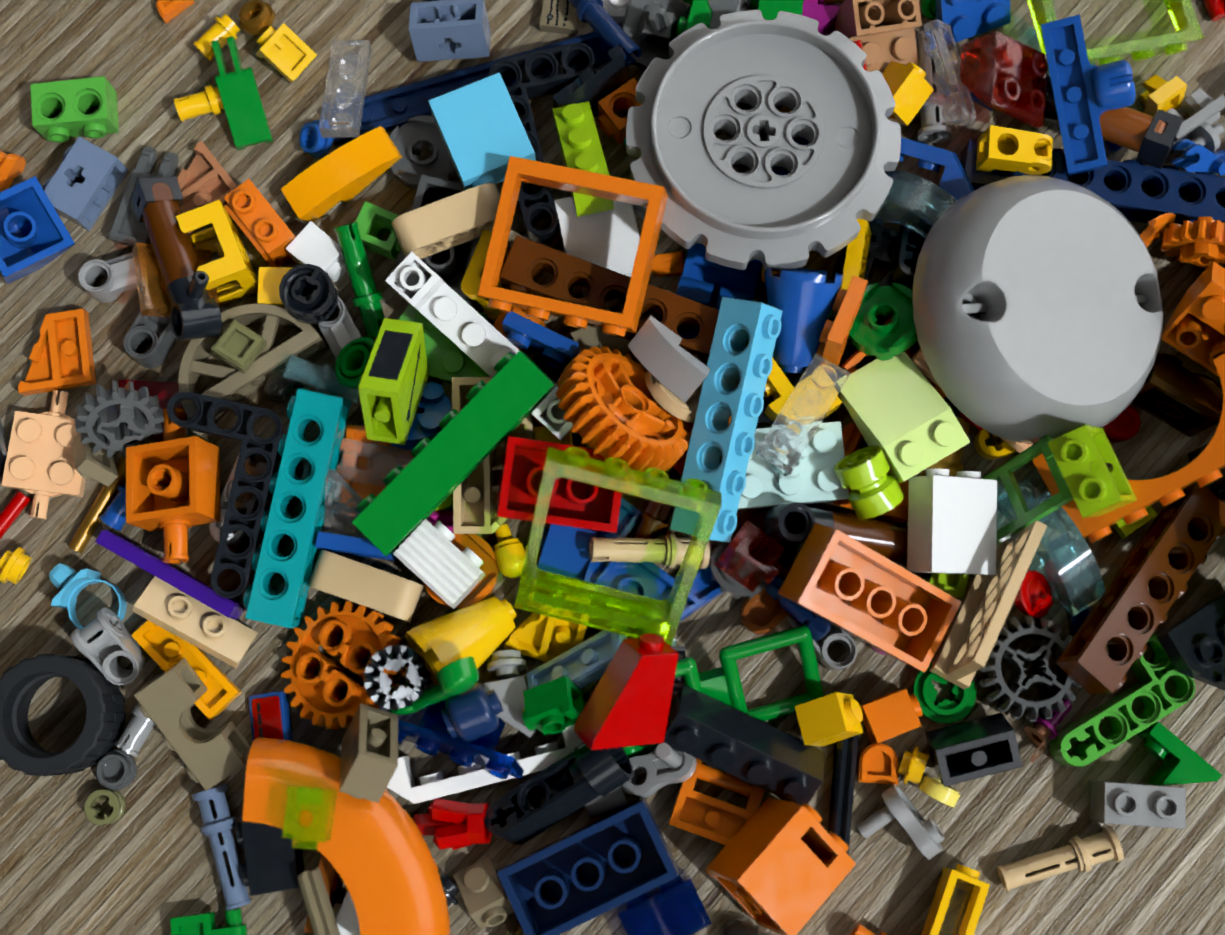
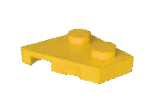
(545, 637)

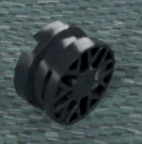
(308, 293)

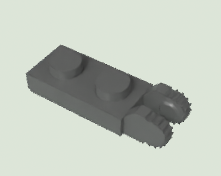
(126, 228)

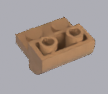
(883, 28)

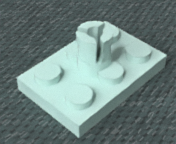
(811, 479)

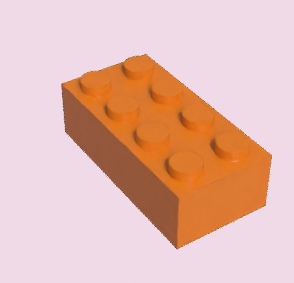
(869, 597)

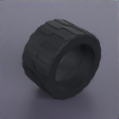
(102, 724)

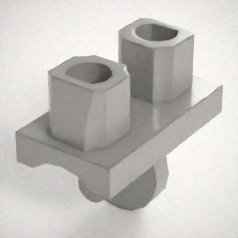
(1203, 113)

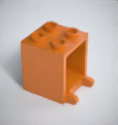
(782, 865)

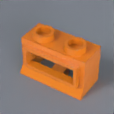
(259, 223)

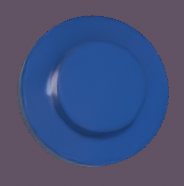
(312, 141)

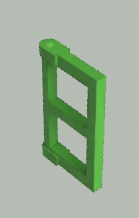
(1024, 516)

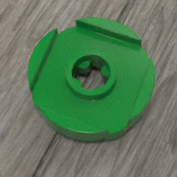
(889, 339)

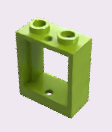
(1083, 463)

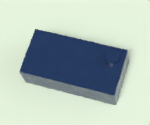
(589, 871)

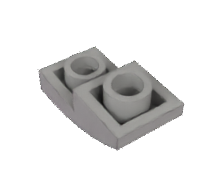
(667, 361)

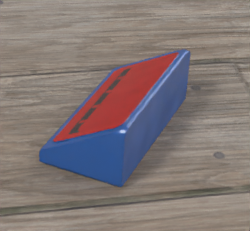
(270, 716)

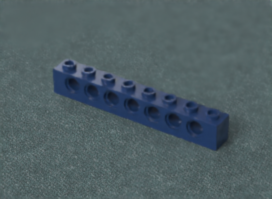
(1128, 178)

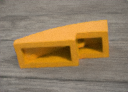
(341, 174)

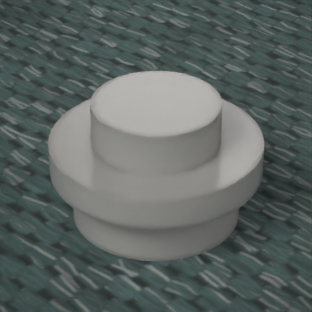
(506, 664)

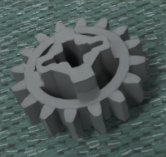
(118, 418)

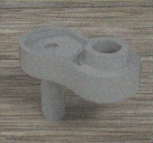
(662, 768)
(923, 833)

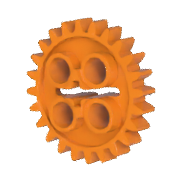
(321, 695)

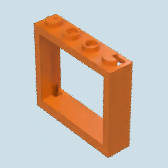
(587, 183)

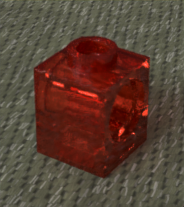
(751, 557)

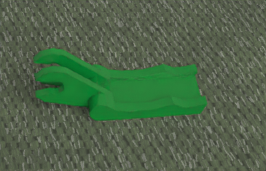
(241, 100)

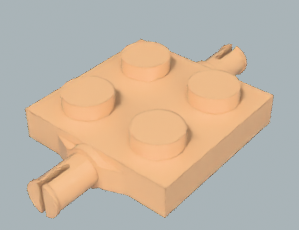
(42, 455)

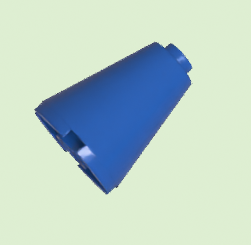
(805, 305)

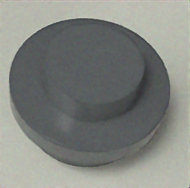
(116, 770)

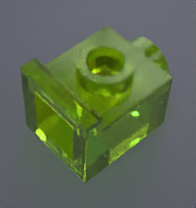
(322, 807)

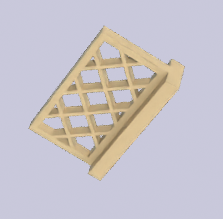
(986, 609)

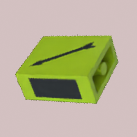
(394, 381)

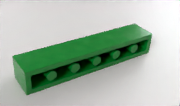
(454, 452)

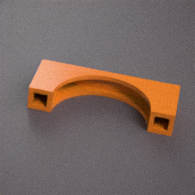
(1165, 489)

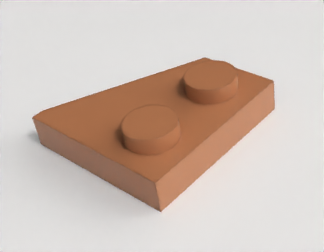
(203, 181)

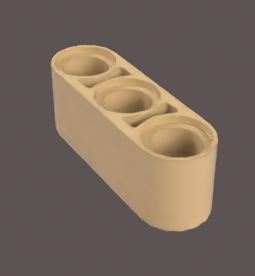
(447, 221)
(365, 585)

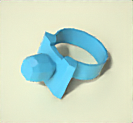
(72, 583)

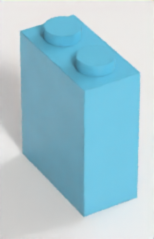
(481, 130)

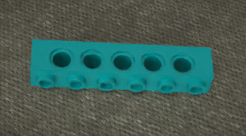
(323, 454)

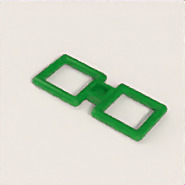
(725, 682)

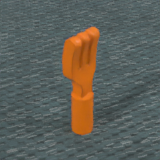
(668, 264)

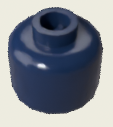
(472, 713)

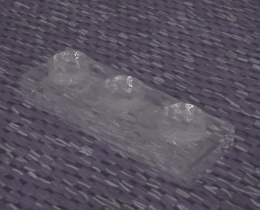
(345, 89)
(802, 413)

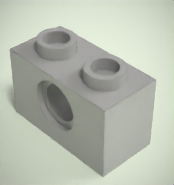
(1137, 804)

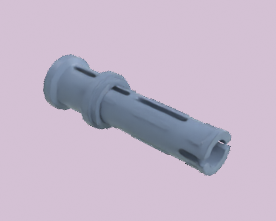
(236, 894)

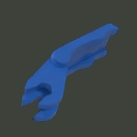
(1198, 158)

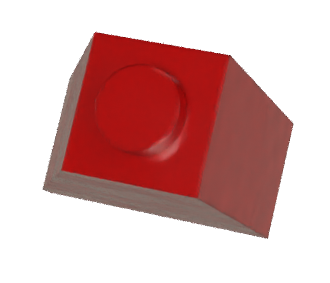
(631, 697)

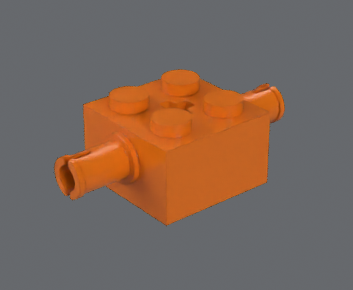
(173, 486)

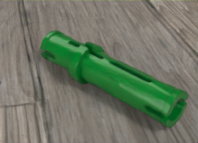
(361, 278)

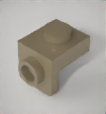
(93, 465)
(484, 893)

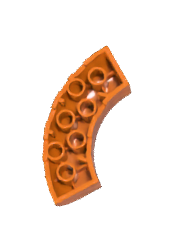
(370, 845)

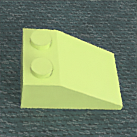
(902, 415)

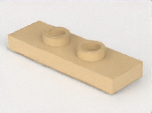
(194, 622)

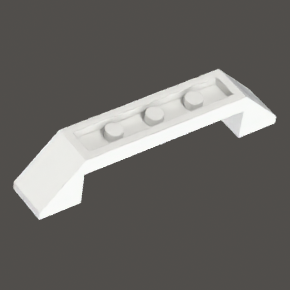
(466, 329)
(436, 786)

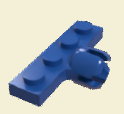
(1083, 93)

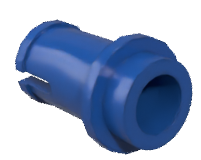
(116, 512)

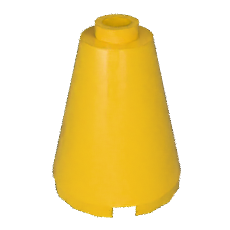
(463, 633)

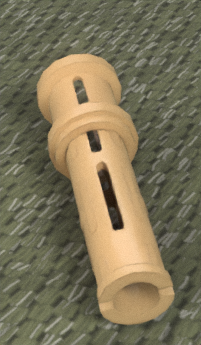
(668, 550)
(1077, 854)

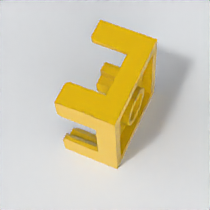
(225, 239)

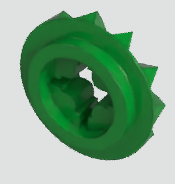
(945, 710)

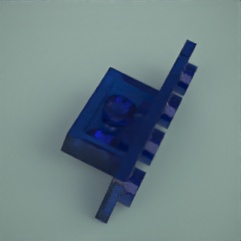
(433, 737)

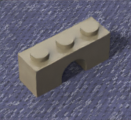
(207, 753)

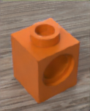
(621, 98)
(891, 715)

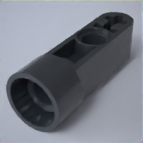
(595, 773)

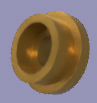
(256, 17)

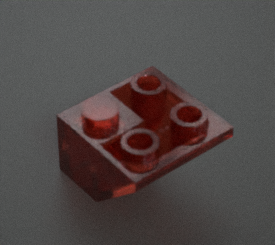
(1006, 76)

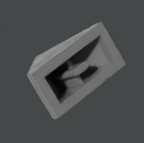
(512, 700)

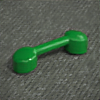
(452, 680)

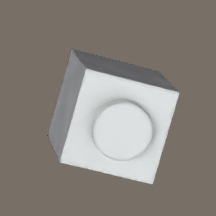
(318, 249)

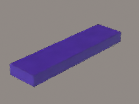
(169, 574)

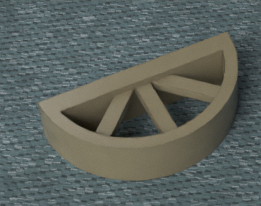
(235, 383)

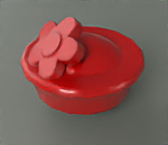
(1034, 595)

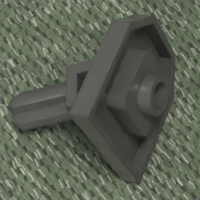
(652, 27)

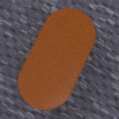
(762, 612)

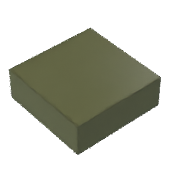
(238, 346)

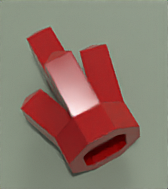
(454, 823)

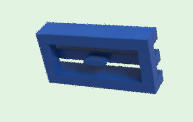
(351, 546)

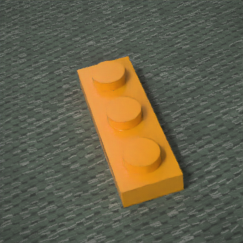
(169, 649)

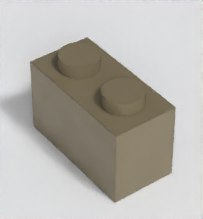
(369, 753)

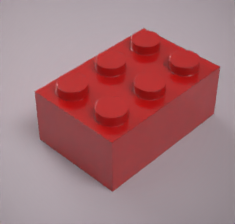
(571, 501)

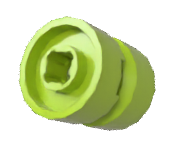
(871, 487)

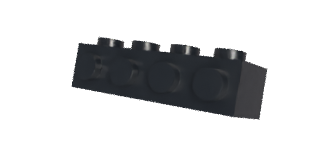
(744, 747)

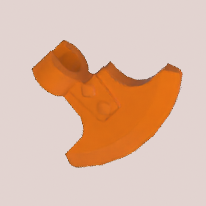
(1156, 228)

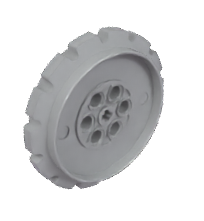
(766, 66)

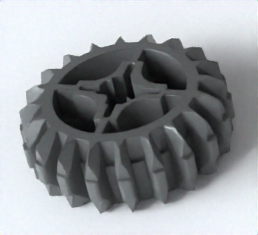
(1043, 677)

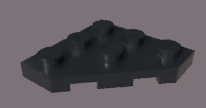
(1198, 643)

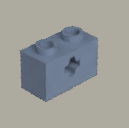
(449, 30)
(100, 178)

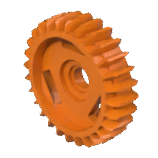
(616, 412)

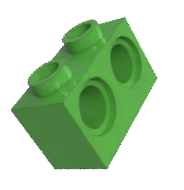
(75, 100)

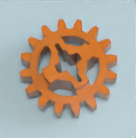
(1196, 242)

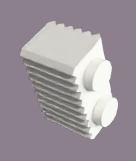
(440, 563)

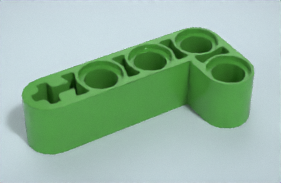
(1119, 710)

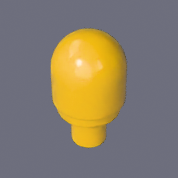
(508, 552)

